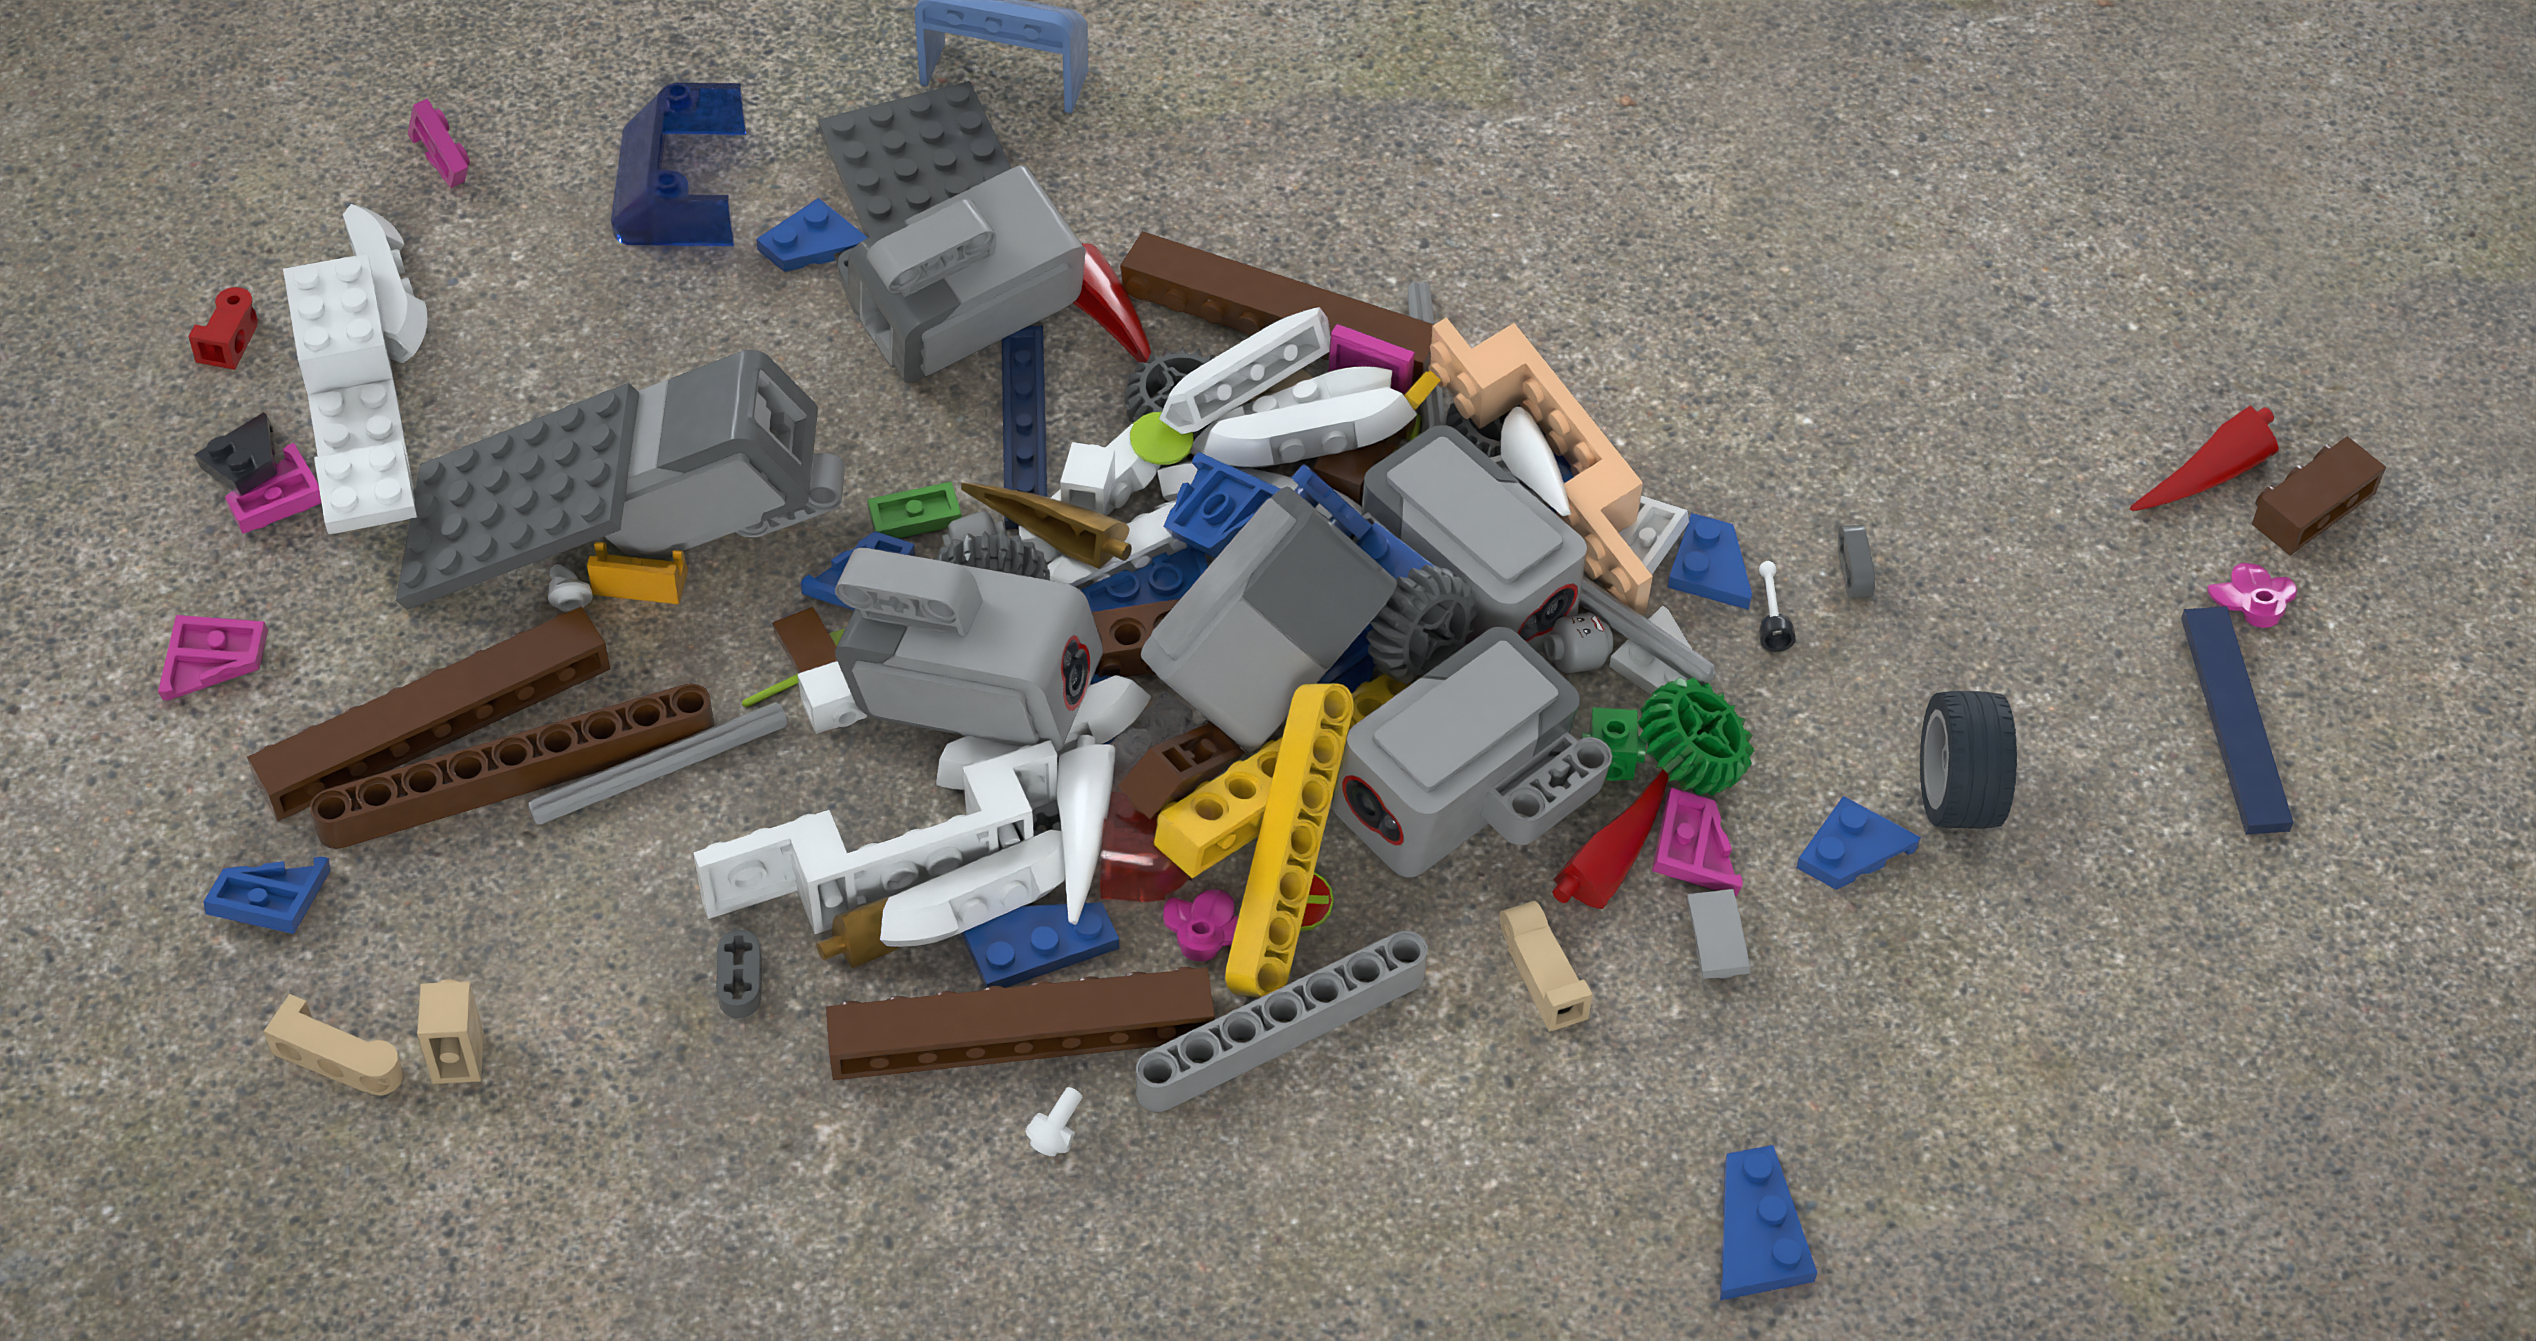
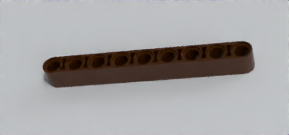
(540, 757)

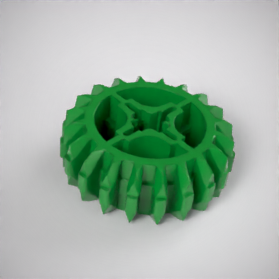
(1696, 736)

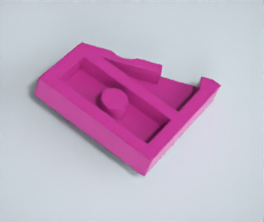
(442, 153)
(280, 496)
(210, 652)
(1693, 843)

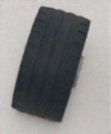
(1968, 759)

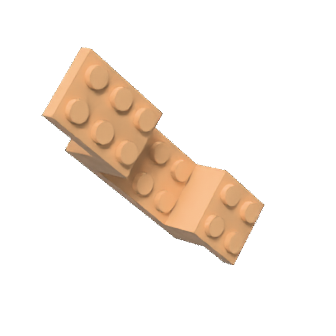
(1604, 487)

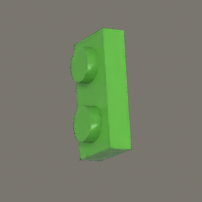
(914, 510)

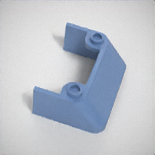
(1010, 23)

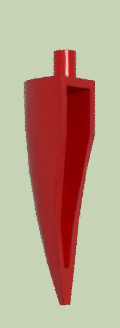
(1110, 305)
(2229, 452)
(1606, 859)

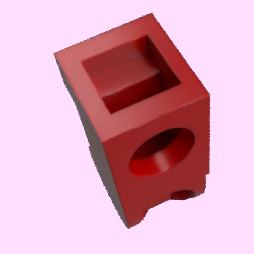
(227, 331)

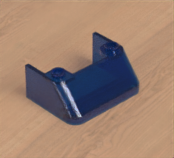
(655, 203)

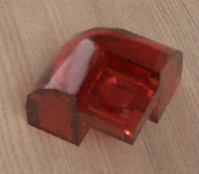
(1130, 861)

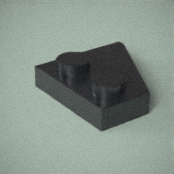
(242, 456)

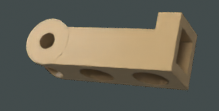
(1544, 966)
(332, 1052)

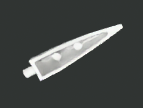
(1532, 459)
(1083, 804)

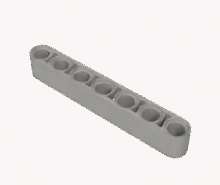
(1273, 1038)

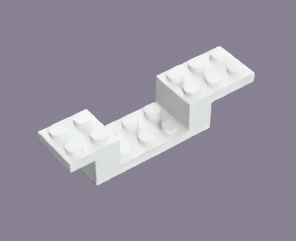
(350, 395)
(813, 859)

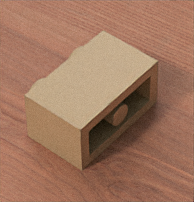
(450, 1032)

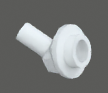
(566, 590)
(1049, 1132)

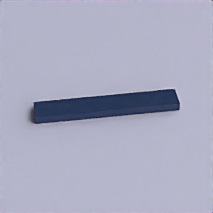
(1024, 413)
(2237, 721)

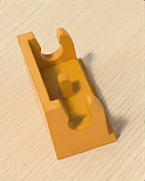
(637, 577)

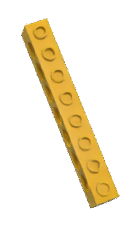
(1231, 808)

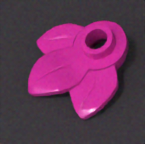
(2255, 594)
(1202, 924)

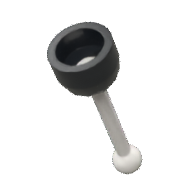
(1775, 621)

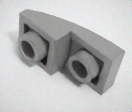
(1718, 934)

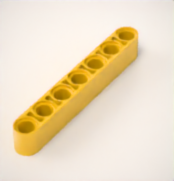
(1289, 840)

